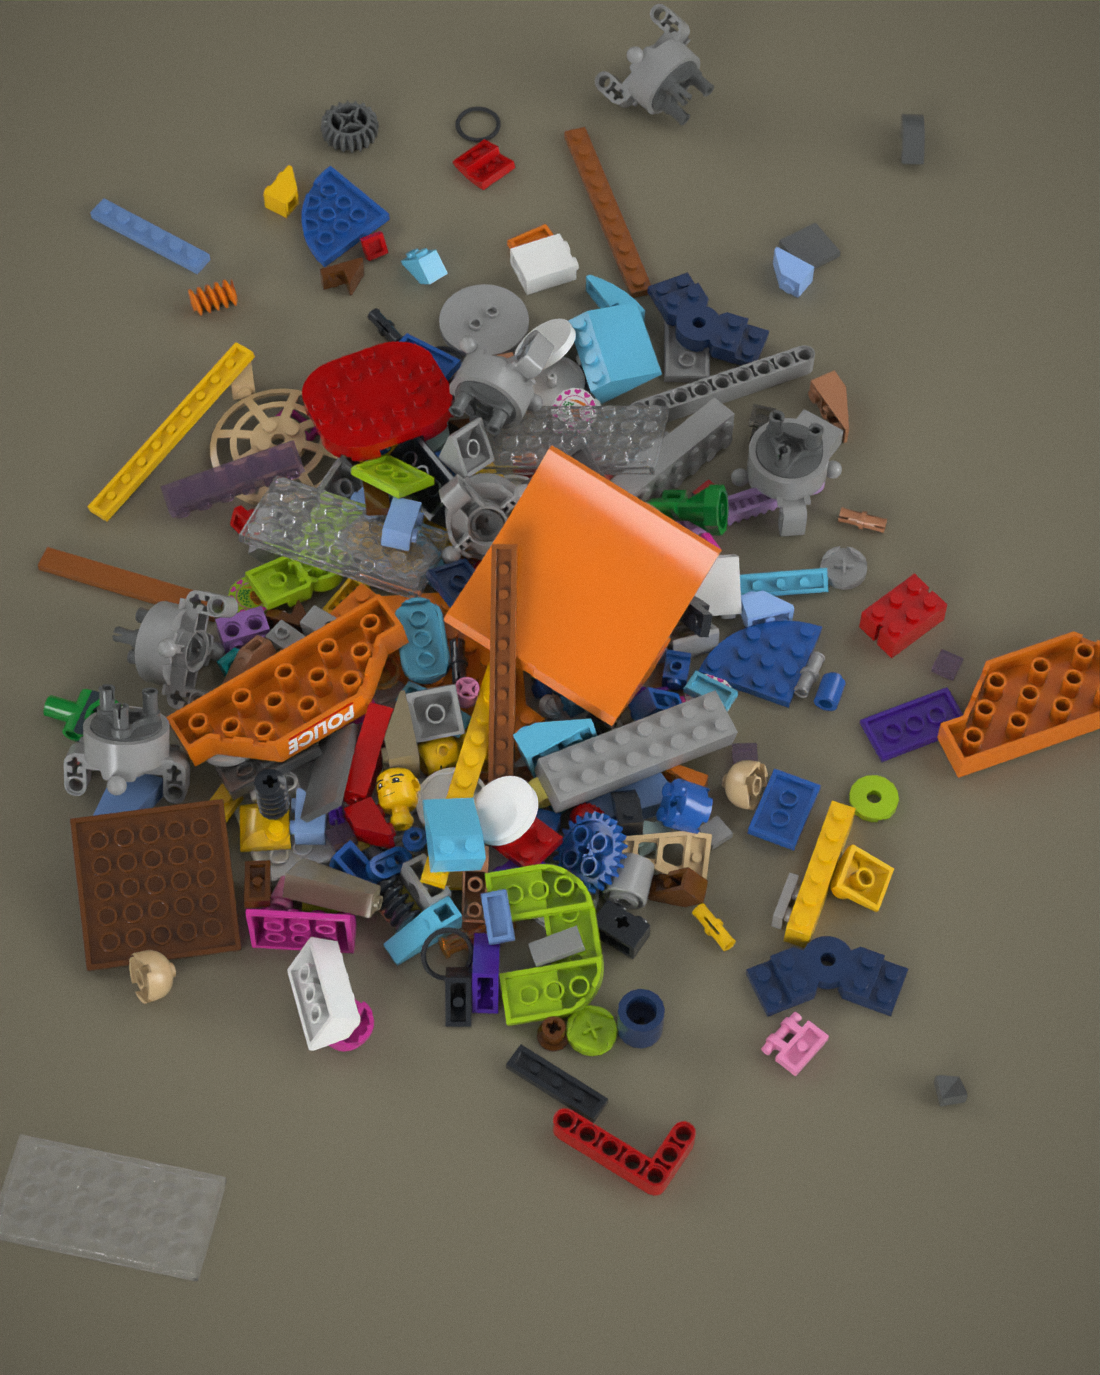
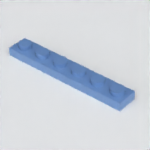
(150, 236)

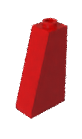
(367, 755)

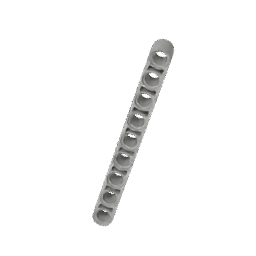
(735, 382)

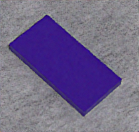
(910, 724)

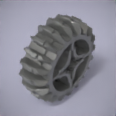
(351, 131)

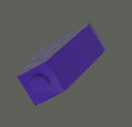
(485, 975)

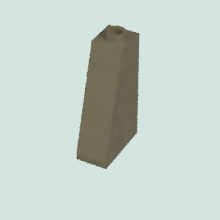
(331, 889)

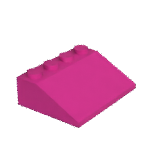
(293, 928)

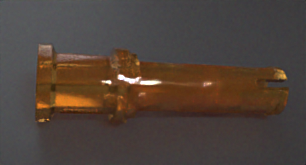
(445, 943)

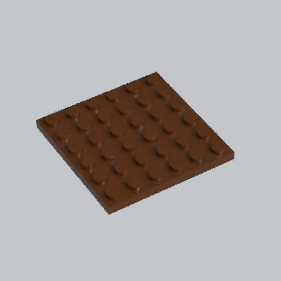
(155, 883)

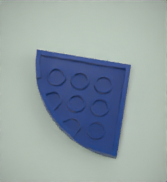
(337, 216)
(764, 658)

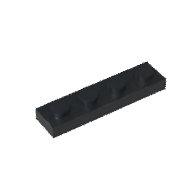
(557, 1083)

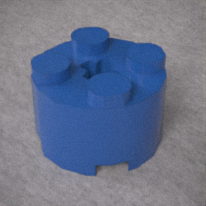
(684, 806)

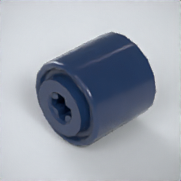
(637, 1007)

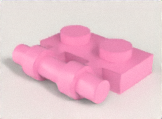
(800, 1048)

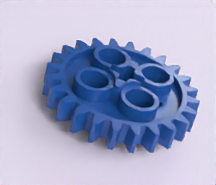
(592, 850)

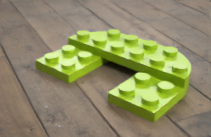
(564, 903)

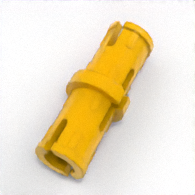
(704, 915)

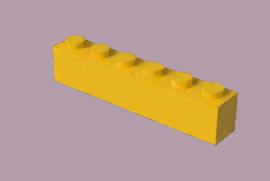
(819, 874)

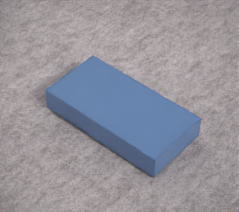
(498, 917)

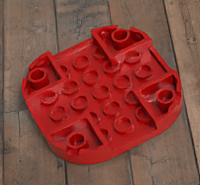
(377, 399)

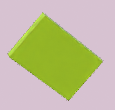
(392, 476)

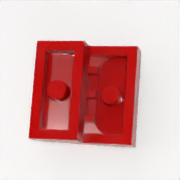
(483, 164)

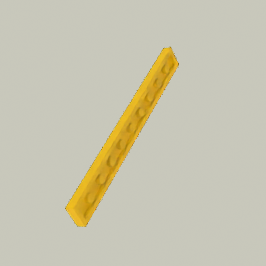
(171, 432)
(468, 765)

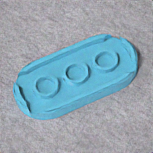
(428, 646)

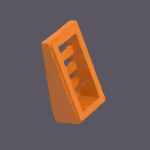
(686, 774)

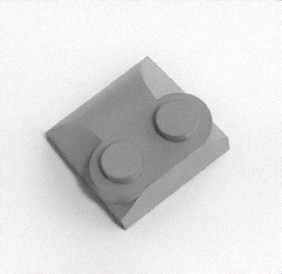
(435, 713)

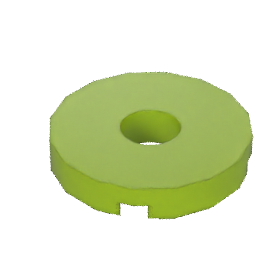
(876, 786)

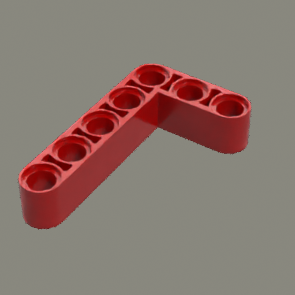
(625, 1153)

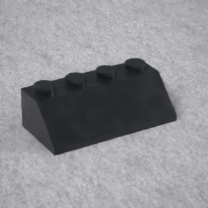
(421, 456)

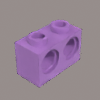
(242, 626)

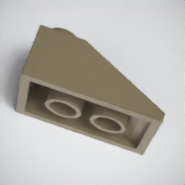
(400, 740)

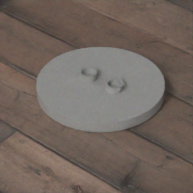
(487, 313)

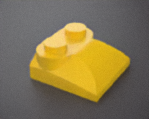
(262, 833)
(861, 878)

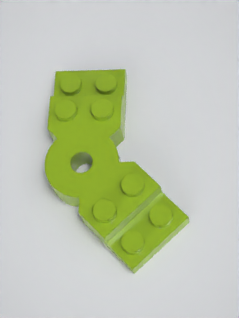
(289, 581)

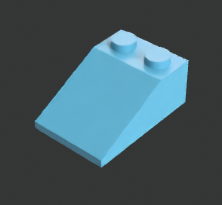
(549, 737)
(453, 835)

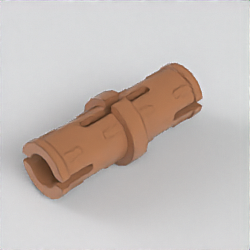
(862, 520)

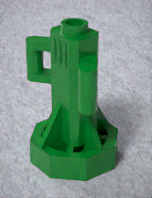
(705, 509)

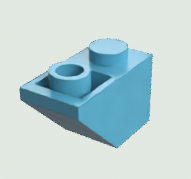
(424, 265)

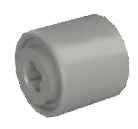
(633, 883)

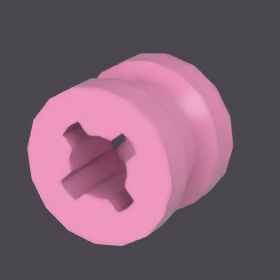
(467, 686)

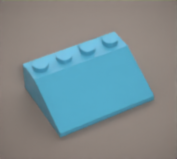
(614, 350)

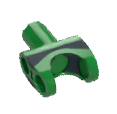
(73, 712)

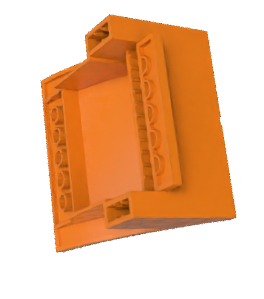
(594, 585)

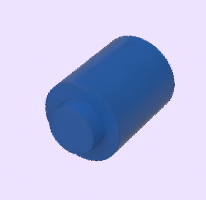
(829, 691)

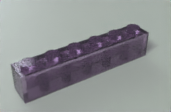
(232, 479)

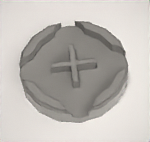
(844, 567)

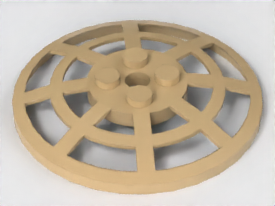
(267, 431)

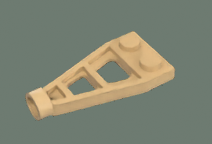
(695, 850)

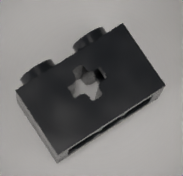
(622, 929)

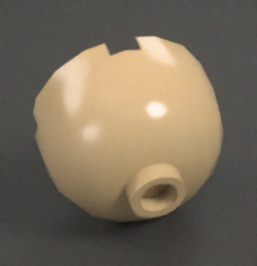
(745, 783)
(152, 974)

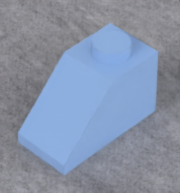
(791, 272)
(764, 607)

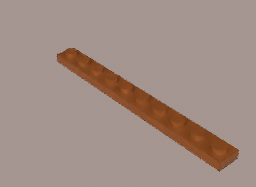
(608, 212)
(502, 661)

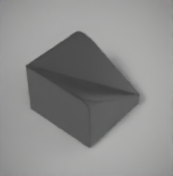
(950, 1090)

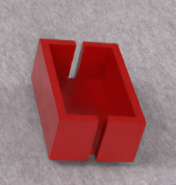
(903, 615)

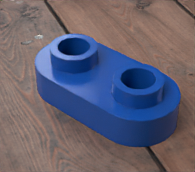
(386, 863)

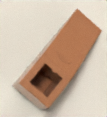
(831, 398)
(249, 655)
(472, 888)

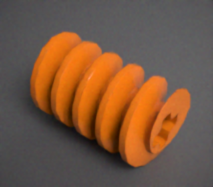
(213, 297)

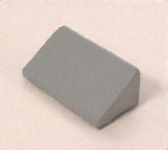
(556, 946)

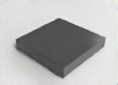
(810, 246)

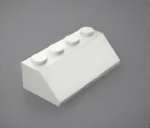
(323, 993)

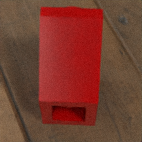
(369, 823)

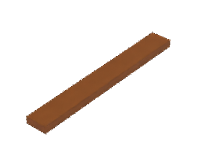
(112, 578)

